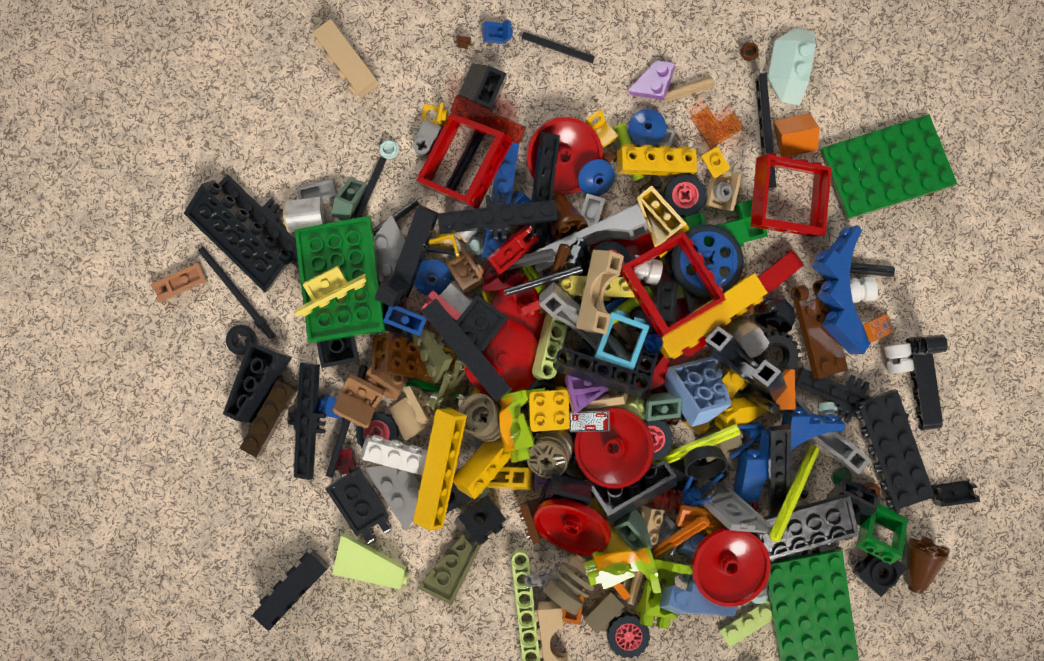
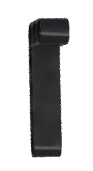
(400, 285)
(611, 371)
(924, 379)

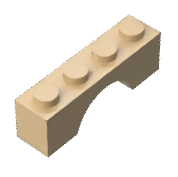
(602, 269)
(550, 620)

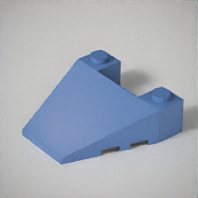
(691, 600)

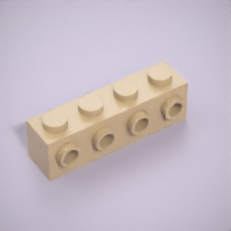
(345, 58)

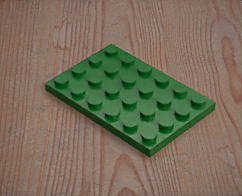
(888, 167)
(352, 248)
(812, 608)

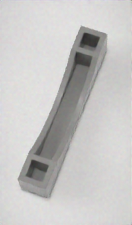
(625, 225)
(565, 309)
(839, 447)

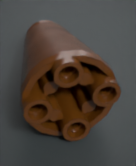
(569, 218)
(924, 563)

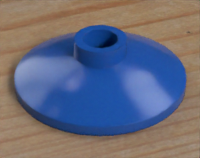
(644, 136)
(591, 172)
(436, 269)

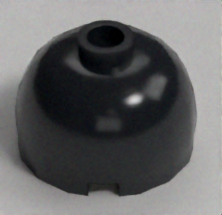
(779, 314)

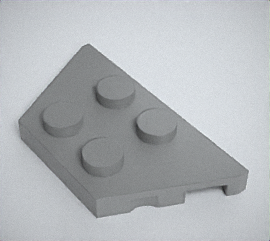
(388, 247)
(398, 489)
(734, 511)

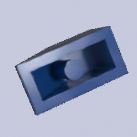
(405, 320)

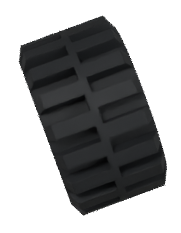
(789, 349)

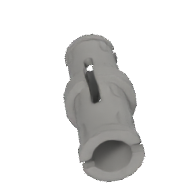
(539, 579)

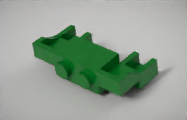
(739, 227)

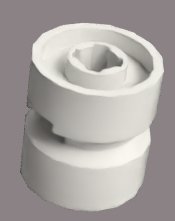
(650, 271)
(864, 289)
(899, 351)

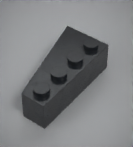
(254, 381)
(620, 501)
(290, 590)

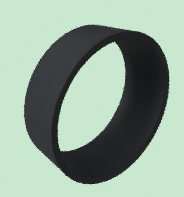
(706, 471)

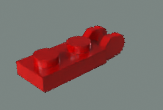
(512, 250)

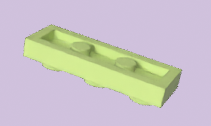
(747, 623)

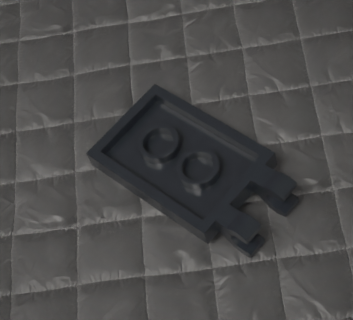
(359, 504)

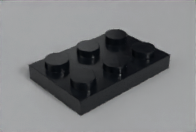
(481, 323)

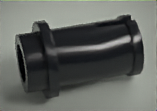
(655, 182)

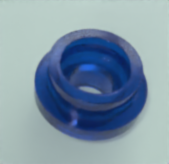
(653, 343)

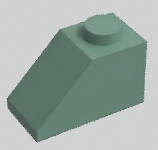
(348, 199)
(663, 406)
(633, 530)

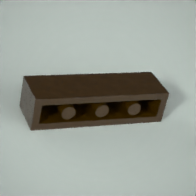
(268, 418)

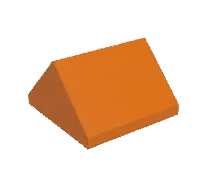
(796, 135)

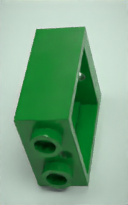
(891, 521)

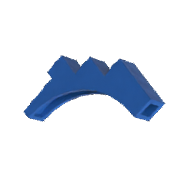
(836, 293)
(754, 464)

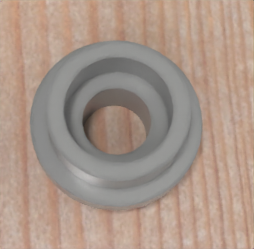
(719, 194)

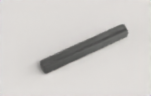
(530, 259)

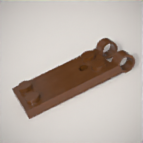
(823, 350)

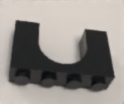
(762, 377)

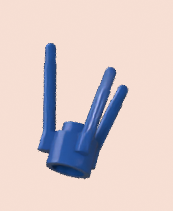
(750, 431)
(692, 496)

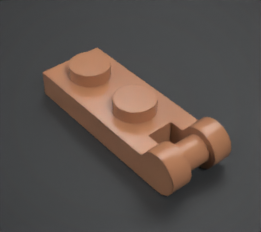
(179, 282)

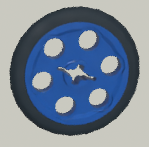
(733, 262)

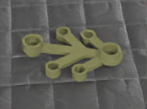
(448, 386)

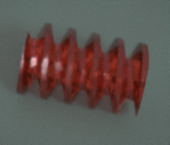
(670, 499)

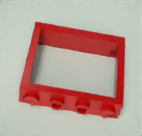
(486, 171)
(820, 195)
(696, 261)

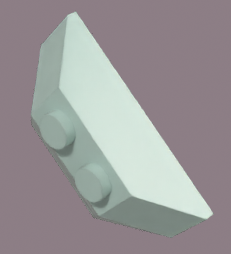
(792, 65)

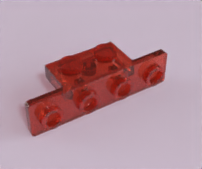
(475, 112)

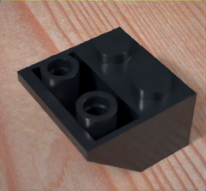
(483, 85)

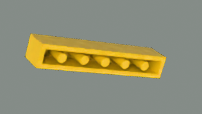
(739, 297)
(439, 468)

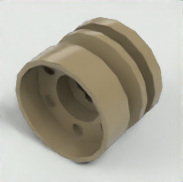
(478, 410)
(550, 452)
(569, 587)

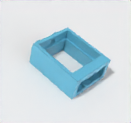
(637, 322)

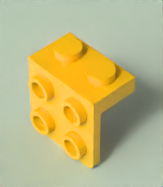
(549, 409)

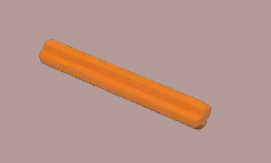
(680, 536)

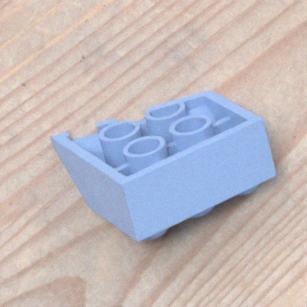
(700, 388)

